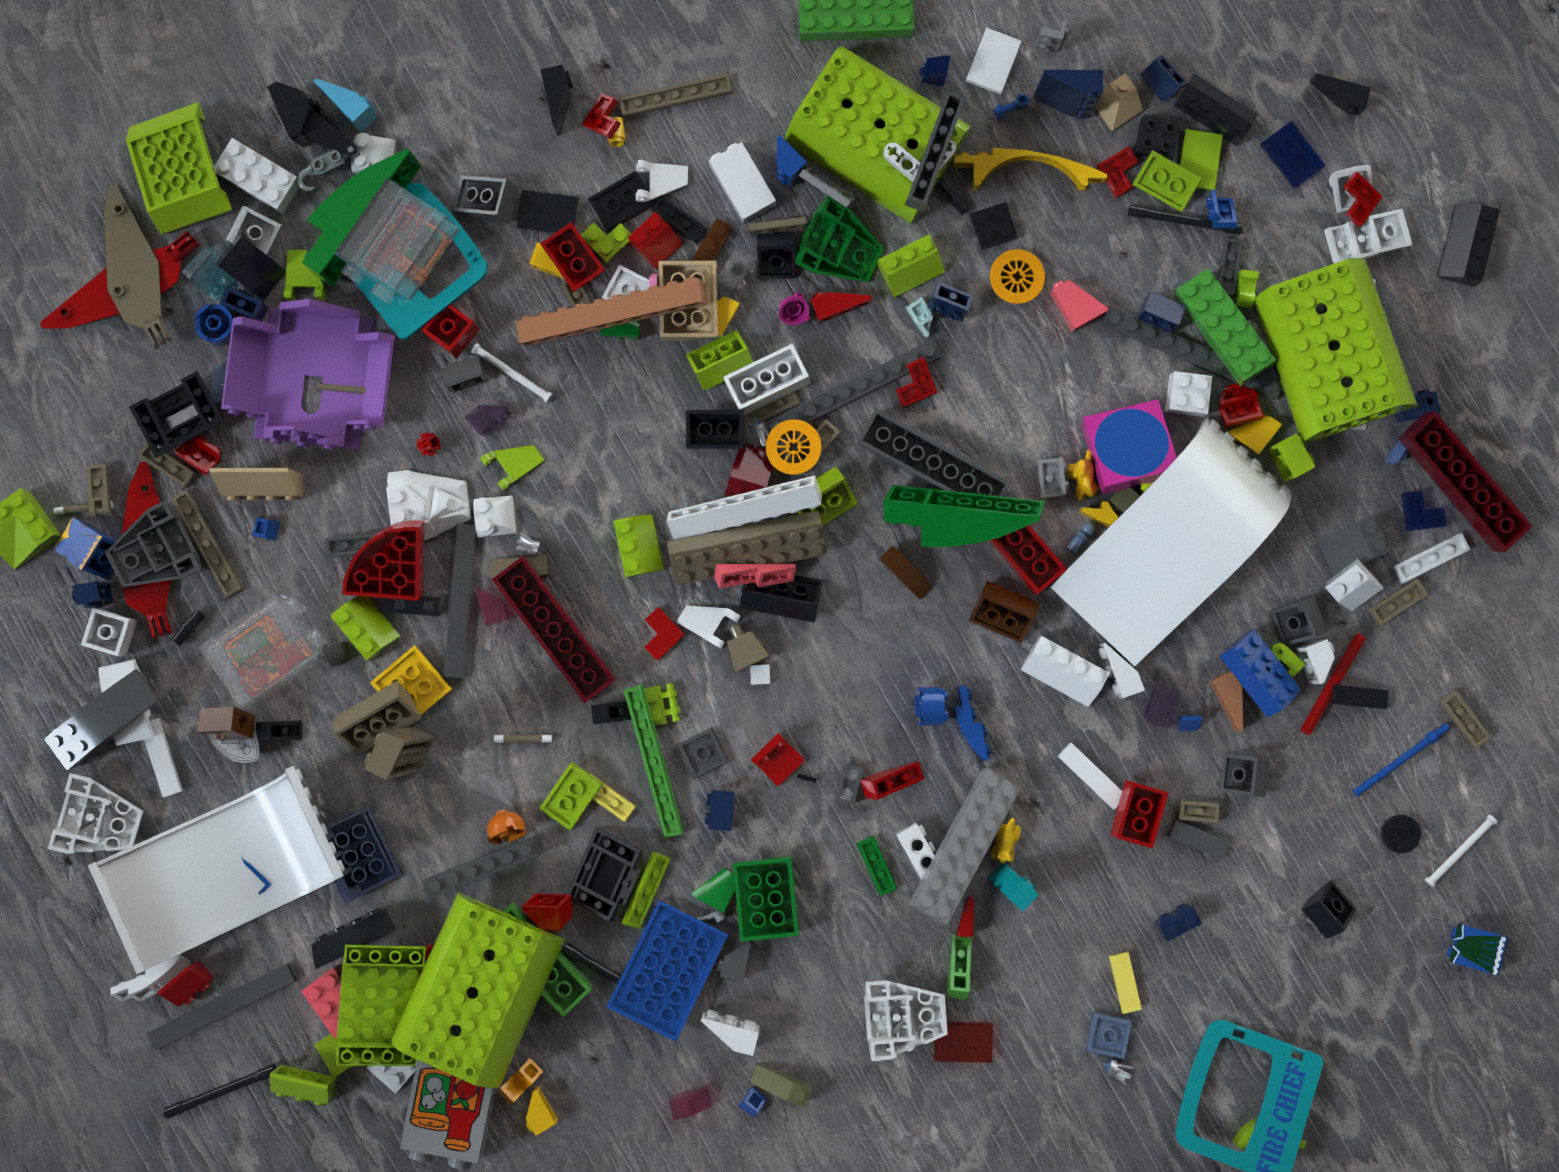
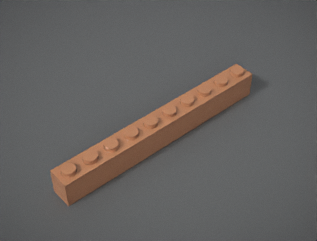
(611, 312)

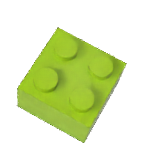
(1291, 457)

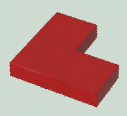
(598, 117)
(1115, 168)
(1365, 198)
(921, 385)
(667, 633)

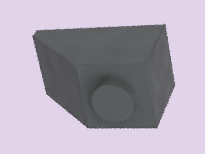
(735, 962)

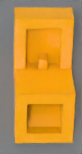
(520, 1081)

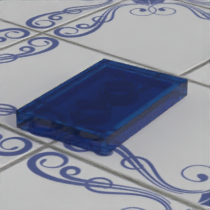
(1292, 154)

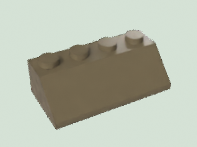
(383, 711)

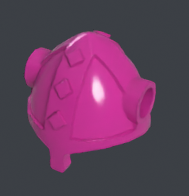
(794, 310)

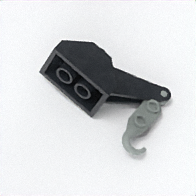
(305, 125)

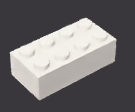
(257, 176)
(767, 379)

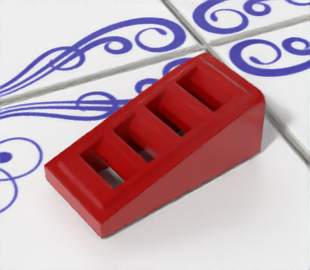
(966, 922)

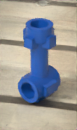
(1020, 104)

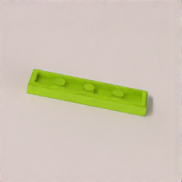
(646, 890)

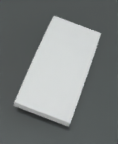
(1377, 236)
(141, 727)

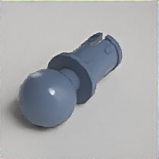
(1087, 529)

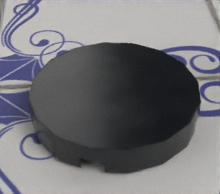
(1400, 833)

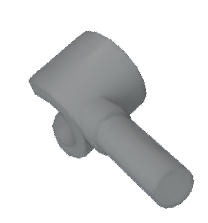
(718, 915)

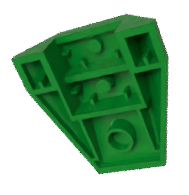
(838, 244)

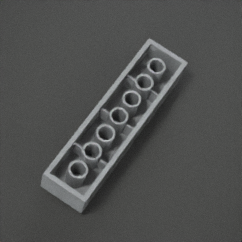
(964, 846)

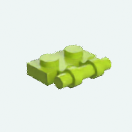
(656, 703)

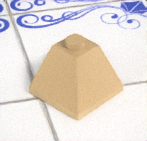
(1119, 103)

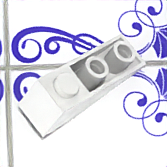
(1125, 677)

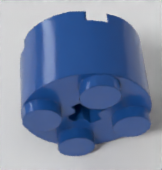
(206, 320)
(931, 706)

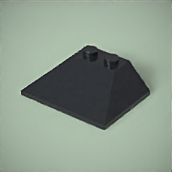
(177, 415)
(607, 875)

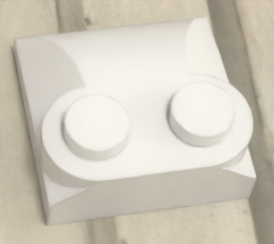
(372, 150)
(1339, 178)
(494, 516)

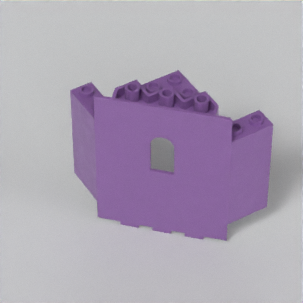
(314, 340)

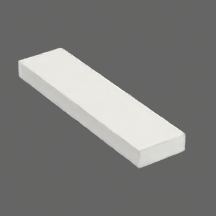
(1431, 558)
(162, 761)
(1091, 775)

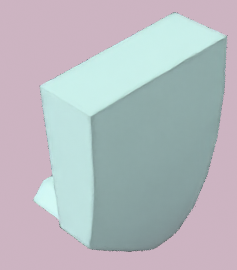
(920, 315)

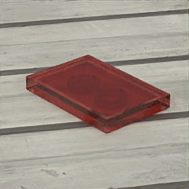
(965, 1043)

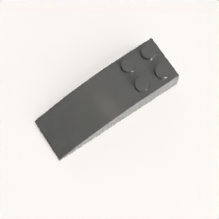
(101, 720)

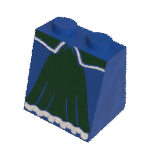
(1477, 949)

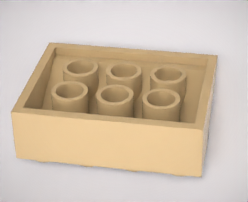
(693, 322)
(258, 483)

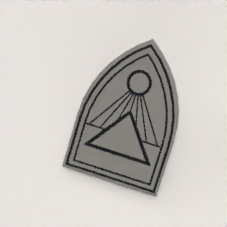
(239, 750)

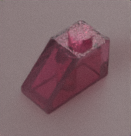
(492, 608)
(690, 1103)

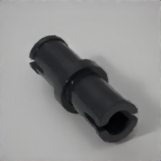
(188, 627)

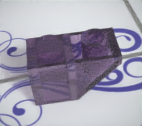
(486, 417)

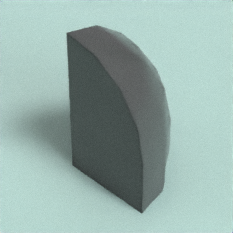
(335, 653)

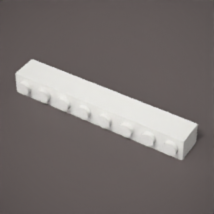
(745, 508)

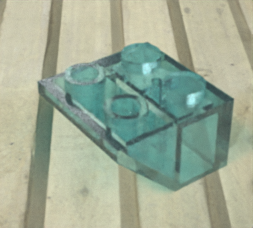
(207, 274)

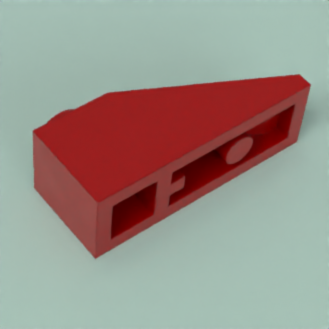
(835, 304)
(891, 780)

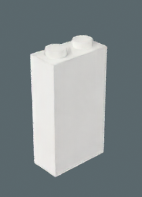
(742, 182)

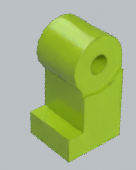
(1246, 288)
(1287, 658)

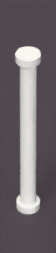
(512, 373)
(1460, 851)

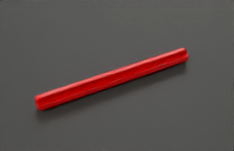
(1335, 679)

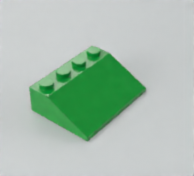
(766, 898)

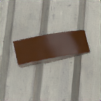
(905, 572)

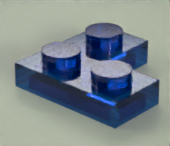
(1417, 517)

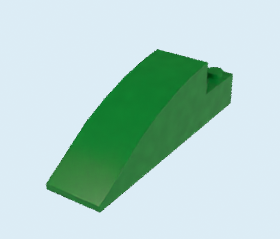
(345, 205)
(958, 517)

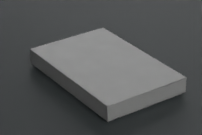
(828, 186)

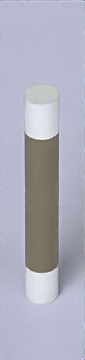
(75, 508)
(522, 738)

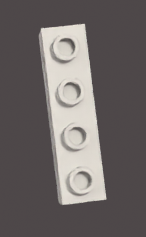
(906, 839)

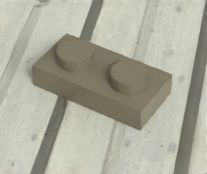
(1198, 811)

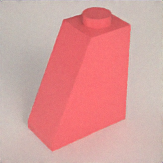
(1076, 304)

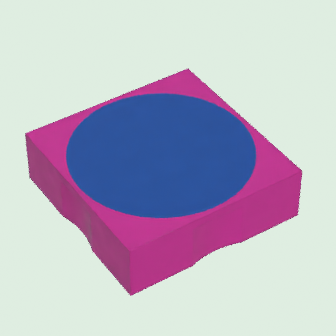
(1128, 445)

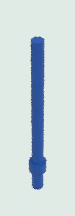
(1431, 738)

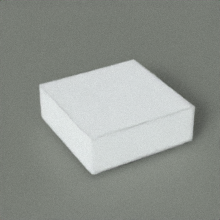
(760, 674)

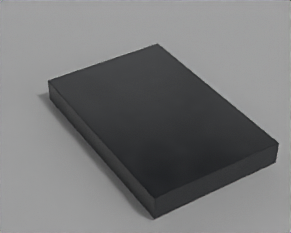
(618, 201)
(546, 211)

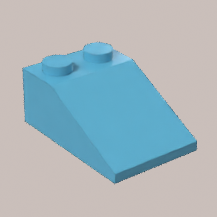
(351, 105)

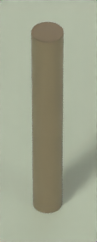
(341, 388)

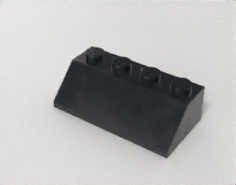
(1215, 110)
(1468, 244)
(789, 599)
(359, 933)

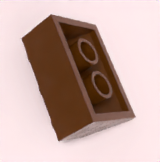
(1004, 611)

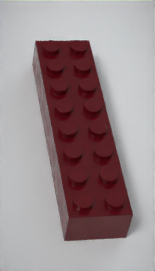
(1465, 482)
(554, 629)

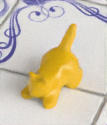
(1083, 474)
(1005, 842)

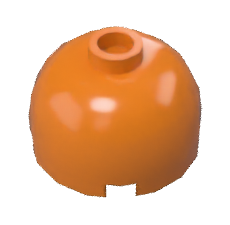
(505, 826)

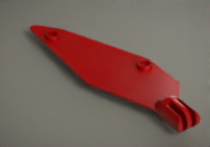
(93, 299)
(152, 597)

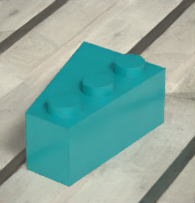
(1016, 889)

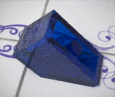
(935, 70)

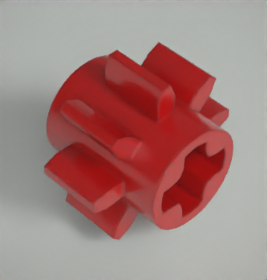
(428, 444)

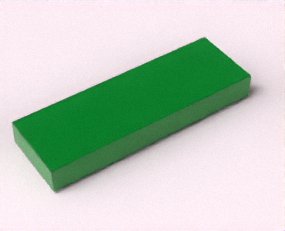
(876, 865)

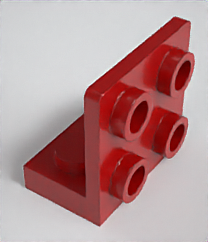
(777, 759)

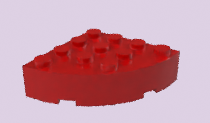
(389, 564)

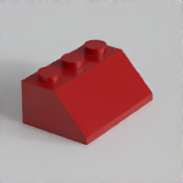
(572, 257)

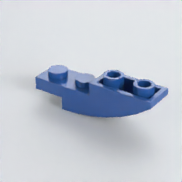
(972, 731)

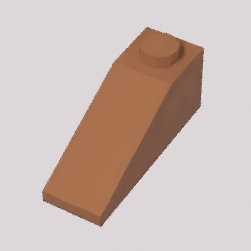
(1230, 697)

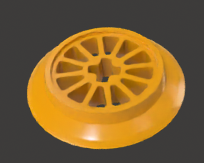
(1015, 256)
(793, 426)

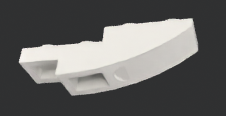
(153, 980)

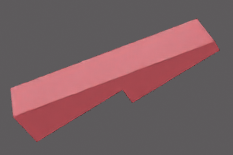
(762, 574)

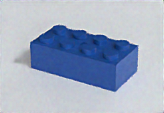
(1260, 673)

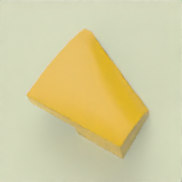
(725, 313)
(1256, 433)

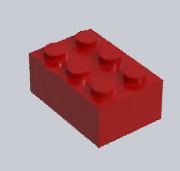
(1139, 814)

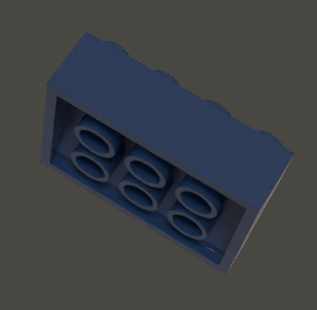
(1070, 91)
(362, 853)

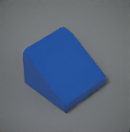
(266, 528)
(1189, 723)
(753, 1102)

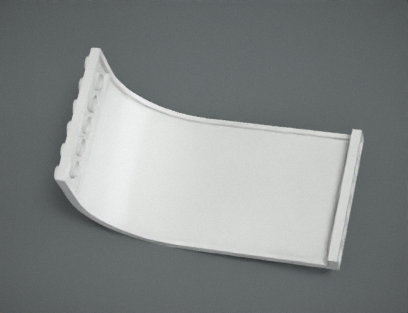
(1175, 543)
(193, 879)

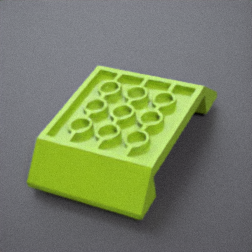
(176, 169)
(372, 1001)

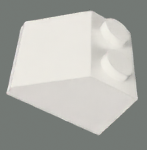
(255, 228)
(1353, 585)
(1317, 658)

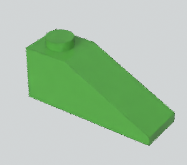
(959, 968)

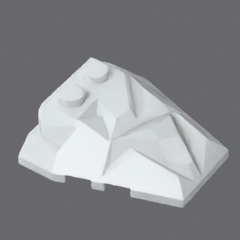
(429, 498)
(94, 819)
(901, 1018)

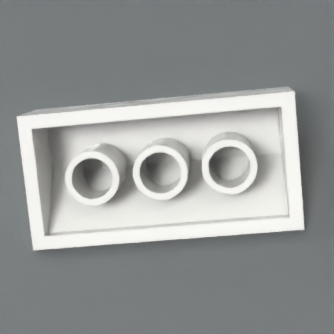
(1064, 671)

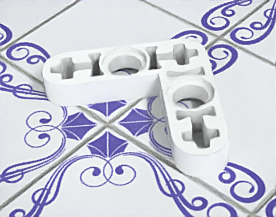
(911, 173)

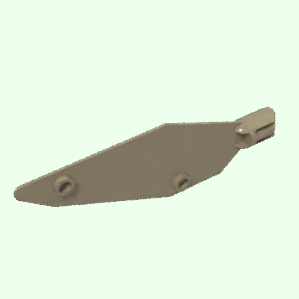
(132, 270)

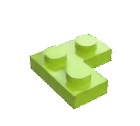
(606, 245)

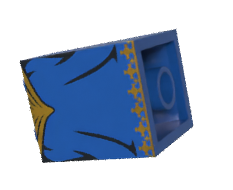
(86, 548)

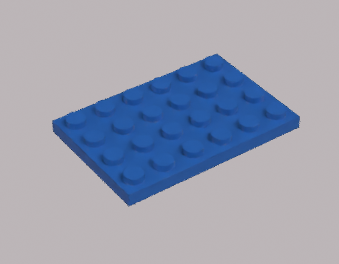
(667, 970)

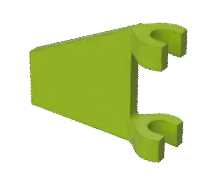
(300, 276)
(515, 462)

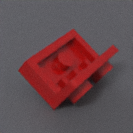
(200, 454)

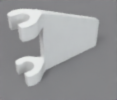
(663, 179)
(705, 621)

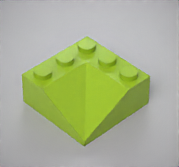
(24, 528)

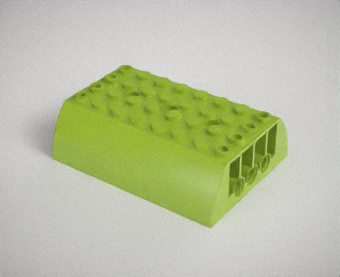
(847, 139)
(1312, 371)
(505, 986)

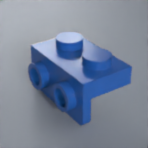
(1221, 211)

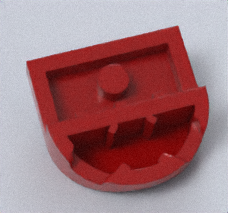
(1239, 406)

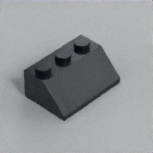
(715, 429)

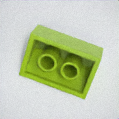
(911, 265)
(719, 359)
(835, 496)
(638, 545)
(365, 626)
(302, 1084)

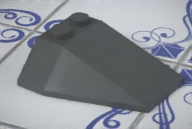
(154, 549)

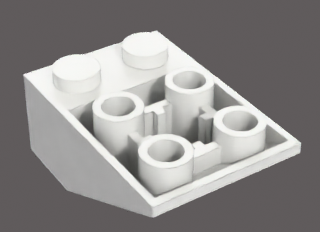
(737, 1034)

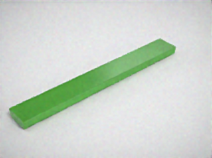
(653, 761)

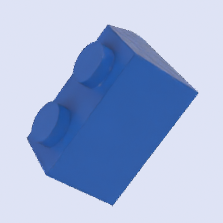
(788, 163)

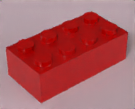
(1029, 558)

